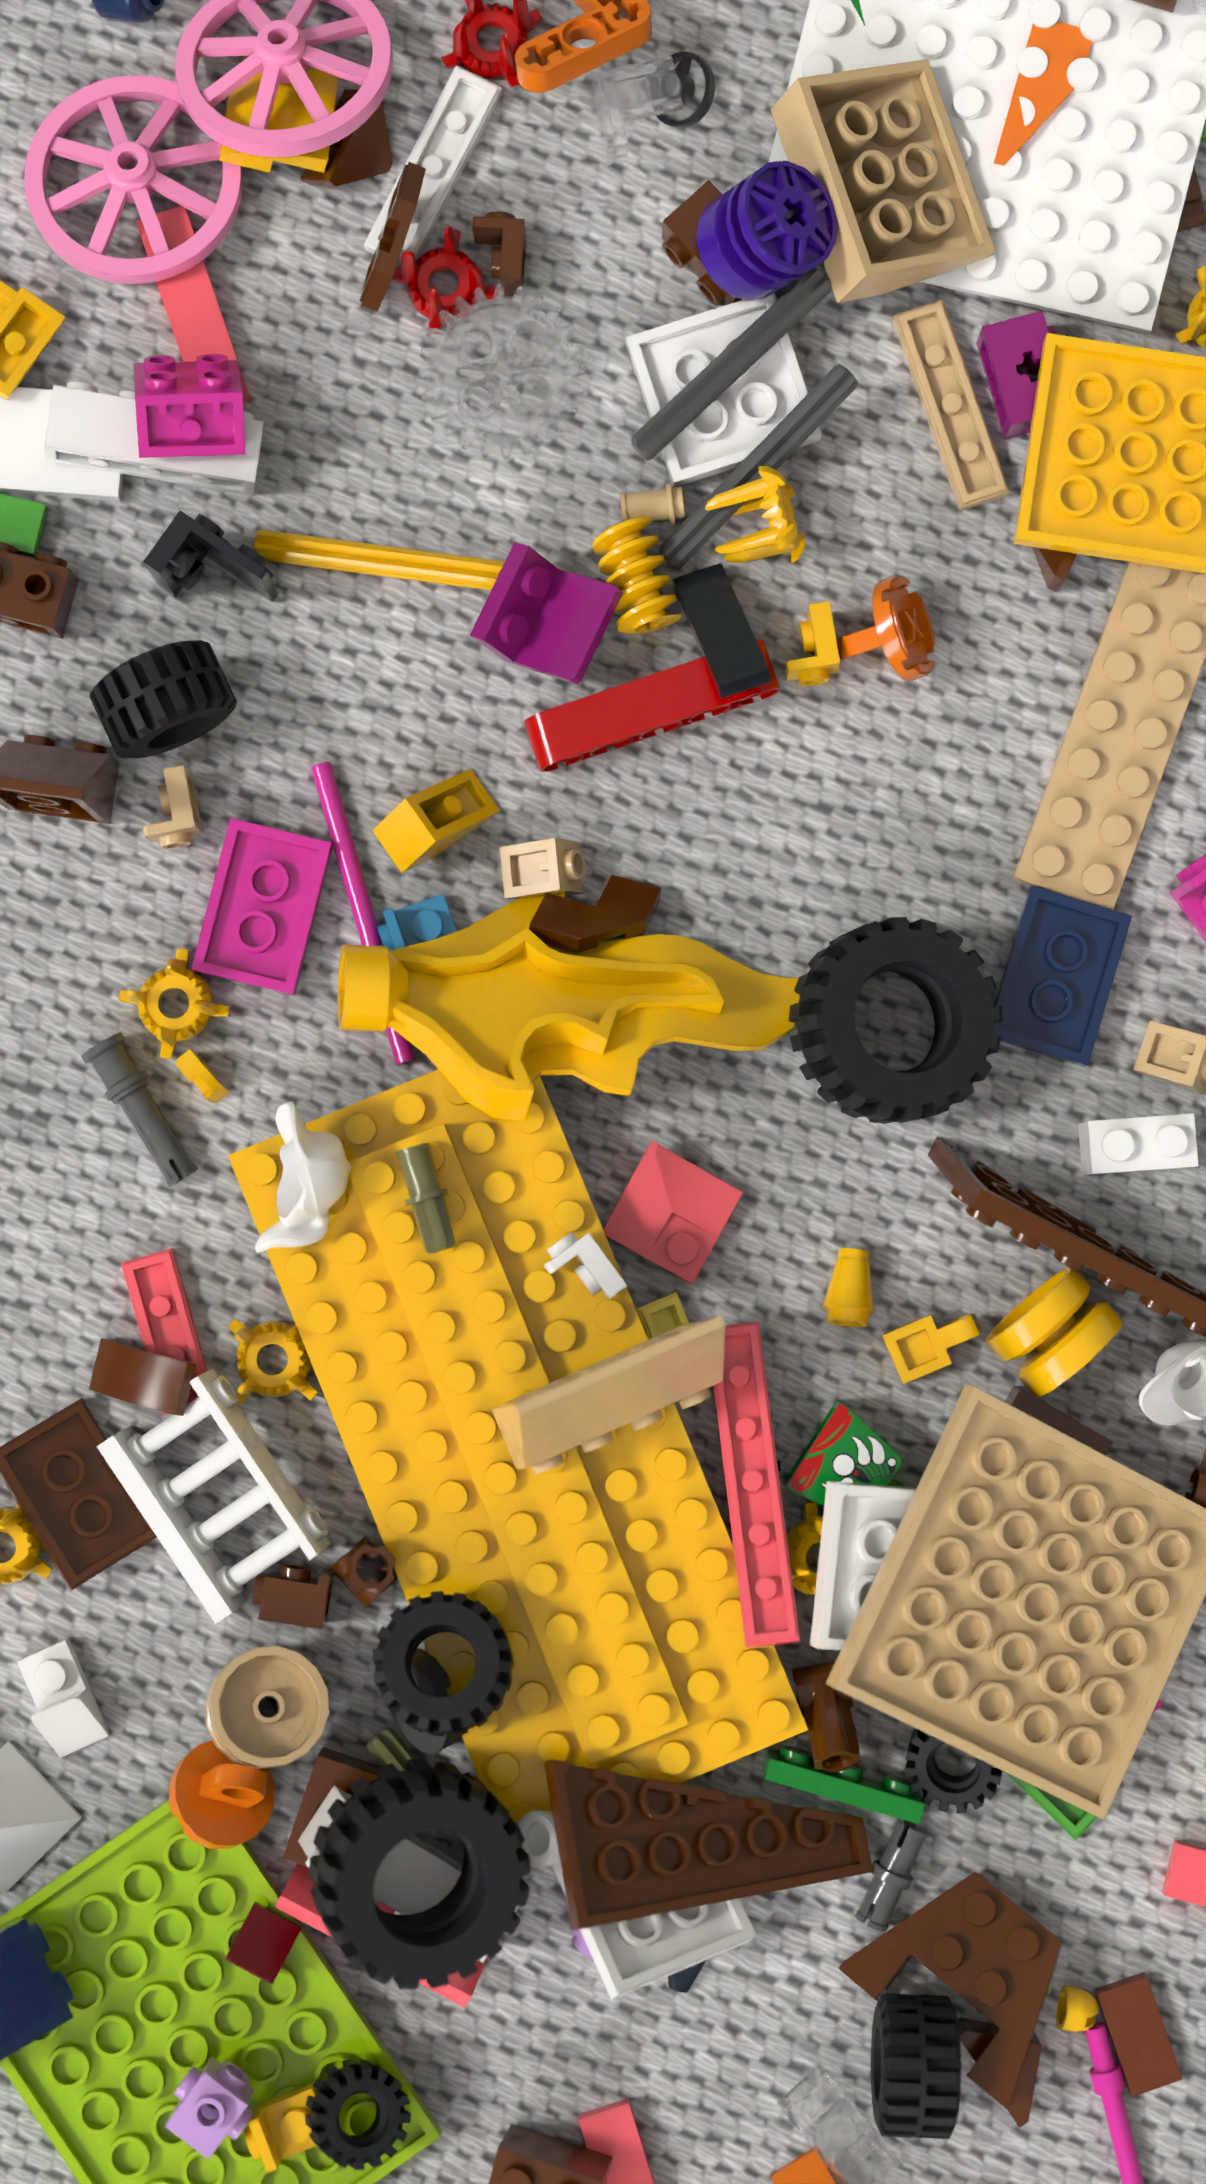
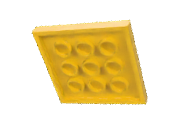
(1117, 455)

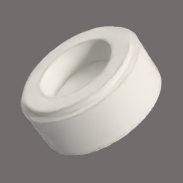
(539, 1838)

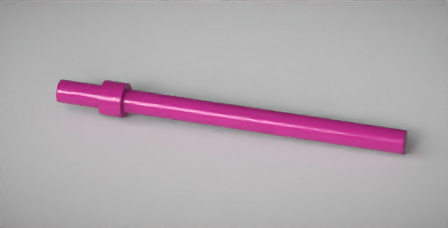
(354, 881)
(1109, 2083)

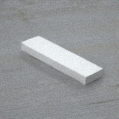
(443, 151)

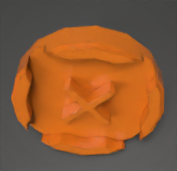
(900, 628)
(220, 1800)

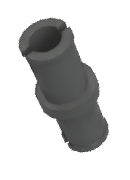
(891, 1874)

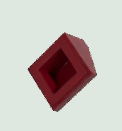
(263, 1943)

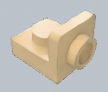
(180, 801)
(542, 868)
(1173, 1056)

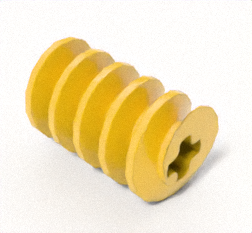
(632, 572)

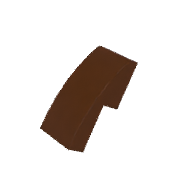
(142, 1377)

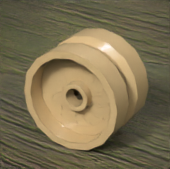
(234, 1714)

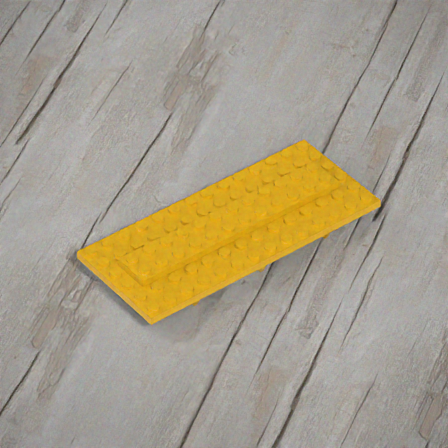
(597, 1568)

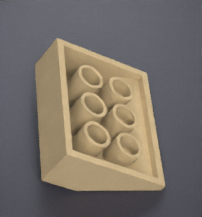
(891, 172)
(613, 1393)

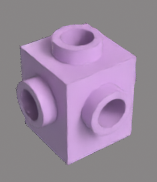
(211, 2106)

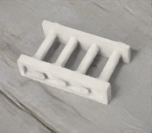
(163, 1498)

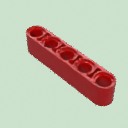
(634, 712)

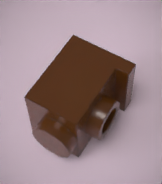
(294, 1596)

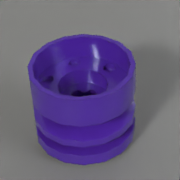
(767, 231)

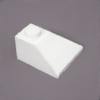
(30, 1816)

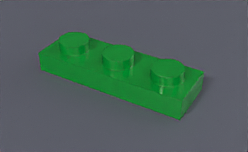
(891, 1797)

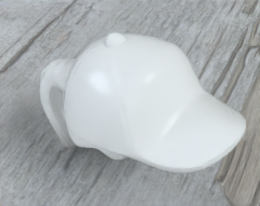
(310, 1182)
(1178, 1385)

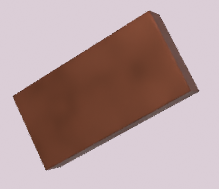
(1138, 2034)

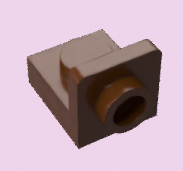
(508, 260)

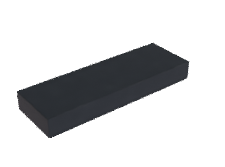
(721, 630)

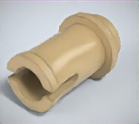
(659, 504)

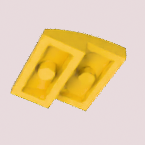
(286, 114)
(25, 332)

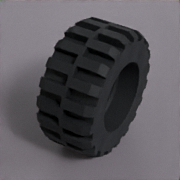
(959, 1008)
(458, 1927)

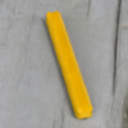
(377, 559)

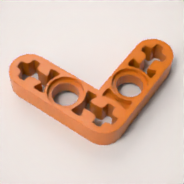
(552, 59)

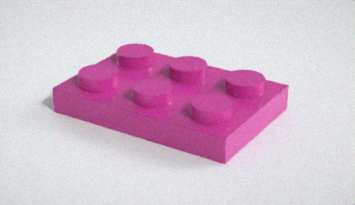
(262, 907)

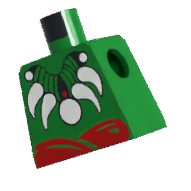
(843, 1452)

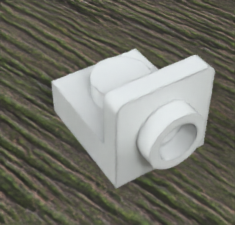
(596, 1269)

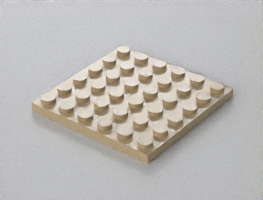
(1029, 1603)

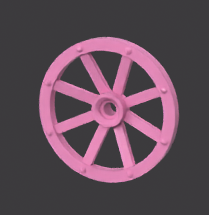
(283, 57)
(127, 185)

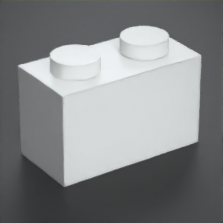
(1138, 1144)

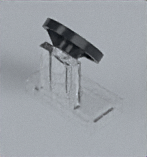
(644, 92)

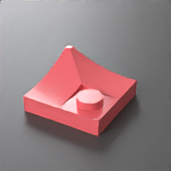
(672, 1212)

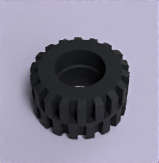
(163, 699)
(414, 1625)
(915, 2066)

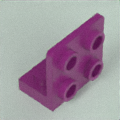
(545, 616)

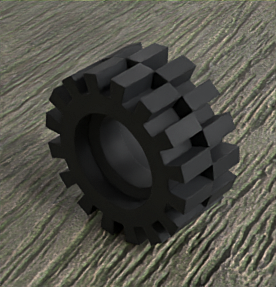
(944, 1787)
(386, 2128)

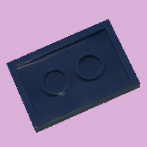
(1059, 975)

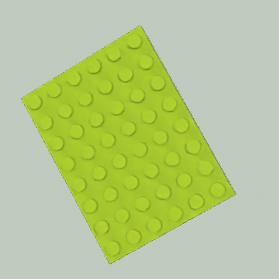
(144, 1953)

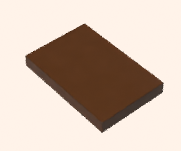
(72, 1495)

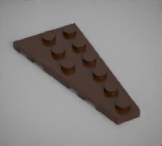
(1075, 1242)
(671, 1846)

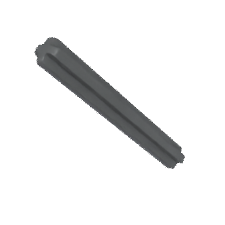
(731, 363)
(770, 452)

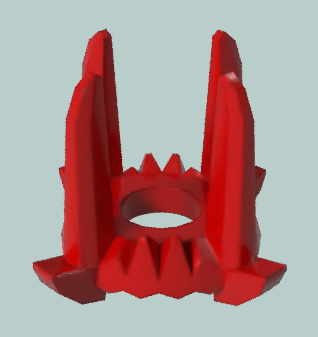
(497, 63)
(419, 272)

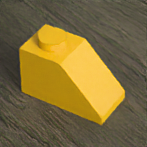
(434, 819)

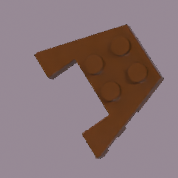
(987, 1955)

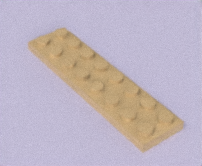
(1119, 736)

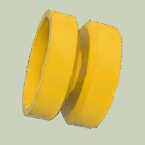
(1054, 1331)

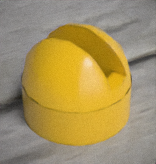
(1075, 2009)

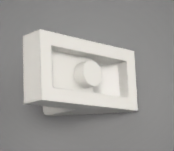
(63, 1699)

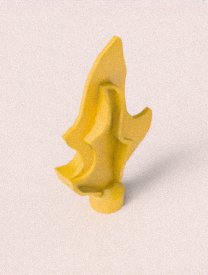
(507, 1007)

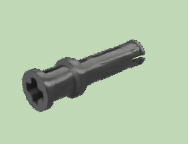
(128, 1088)

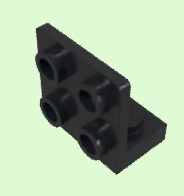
(185, 543)

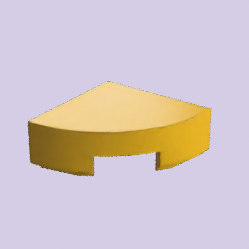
(198, 1071)

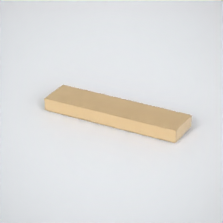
(951, 405)

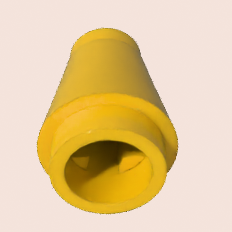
(850, 1290)

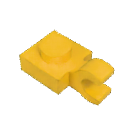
(922, 1347)

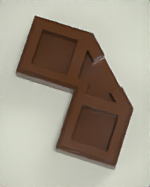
(393, 237)
(577, 926)

